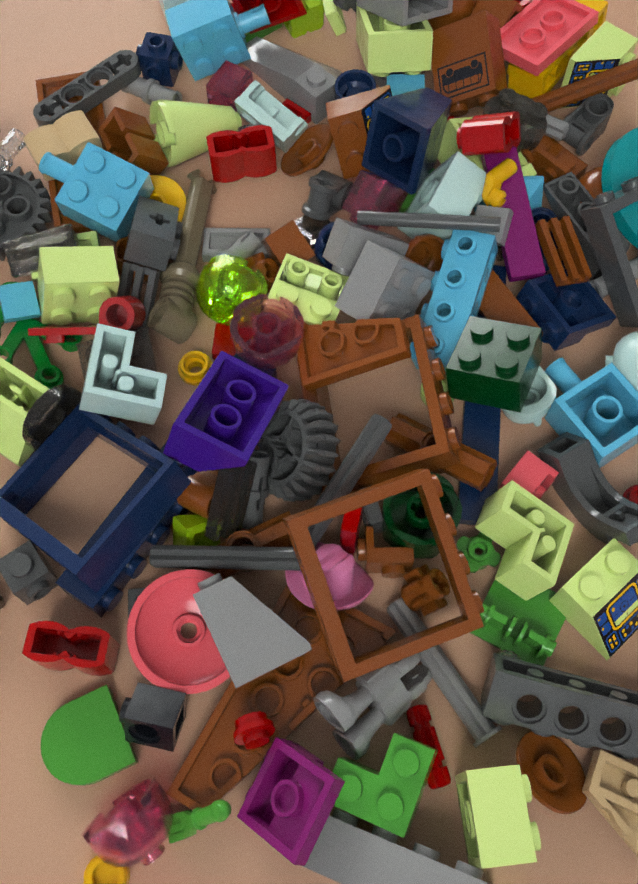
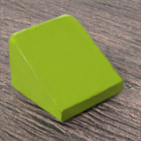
(191, 531)

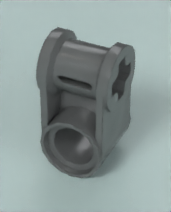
(588, 122)
(326, 195)

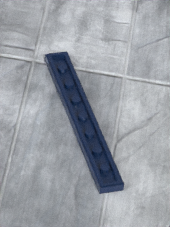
(480, 433)

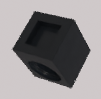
(153, 716)

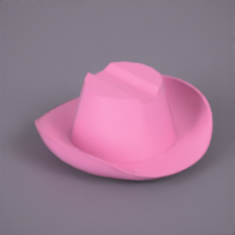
(344, 577)

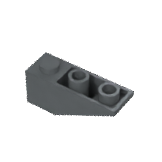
(564, 198)

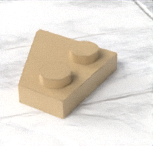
(613, 790)

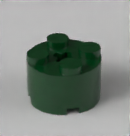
(404, 529)

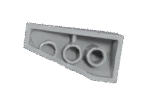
(294, 76)

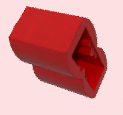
(489, 133)
(242, 153)
(62, 648)

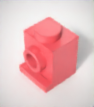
(532, 475)

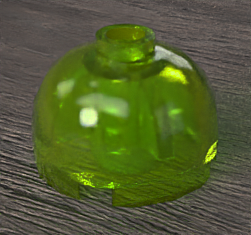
(225, 285)

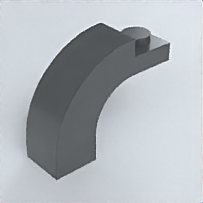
(588, 492)

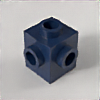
(159, 58)

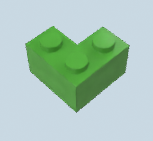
(394, 793)

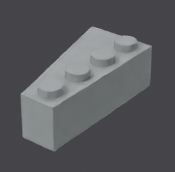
(375, 858)

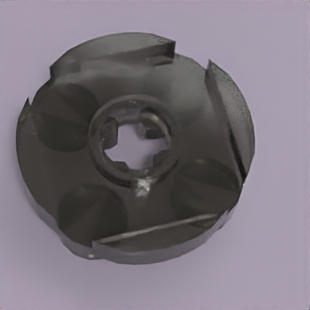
(532, 115)

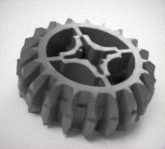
(300, 449)

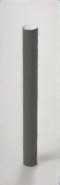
(432, 221)

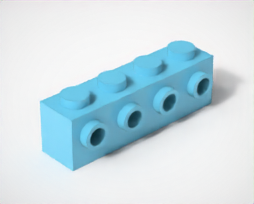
(458, 288)

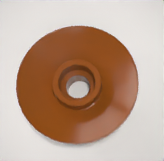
(308, 150)
(552, 772)

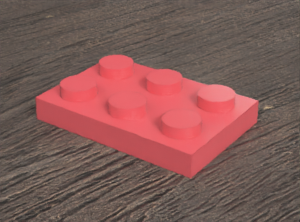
(545, 32)

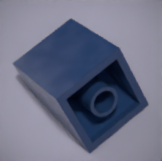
(406, 137)

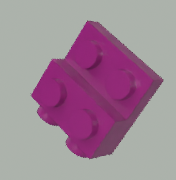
(290, 800)

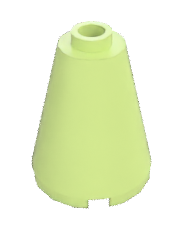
(185, 125)

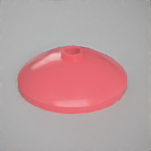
(157, 640)

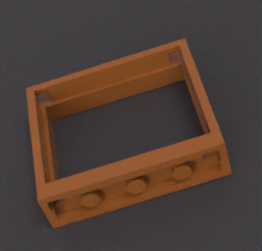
(439, 405)
(454, 563)

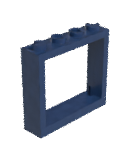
(128, 529)

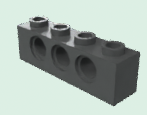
(555, 689)

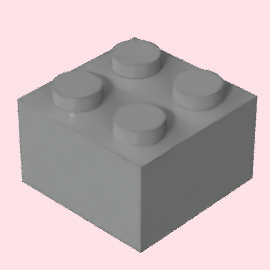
(384, 285)

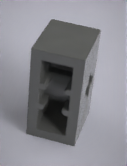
(153, 234)

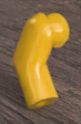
(494, 178)

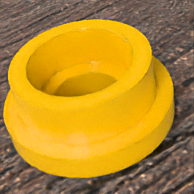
(191, 360)

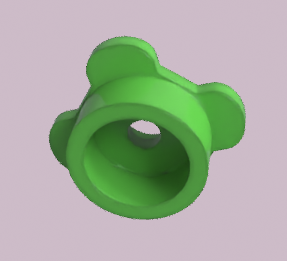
(475, 561)

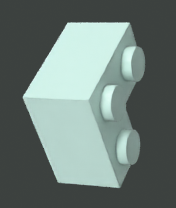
(116, 387)

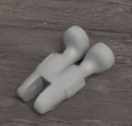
(386, 694)

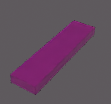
(522, 248)

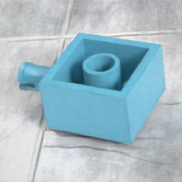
(212, 32)
(98, 189)
(595, 409)

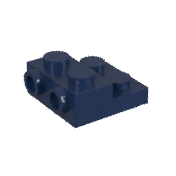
(564, 311)

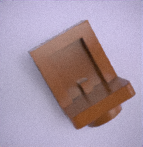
(390, 561)

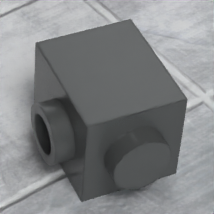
(28, 573)

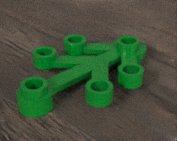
(35, 348)

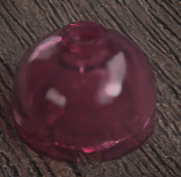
(266, 331)
(133, 827)

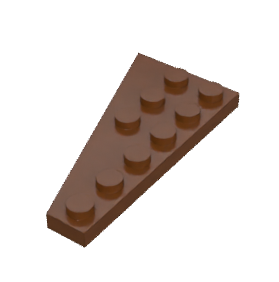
(283, 694)

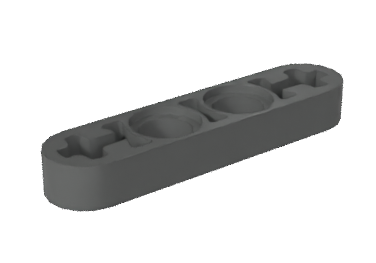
(122, 64)

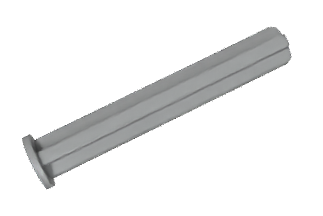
(445, 676)

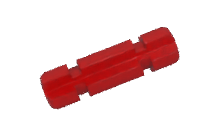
(419, 718)

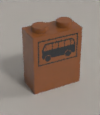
(469, 62)

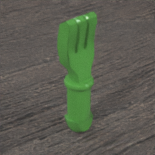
(189, 821)

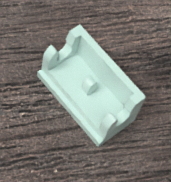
(262, 108)

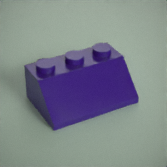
(224, 416)

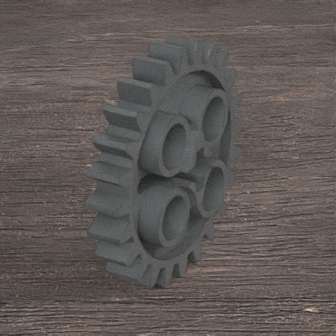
(23, 206)

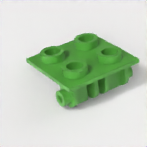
(520, 625)

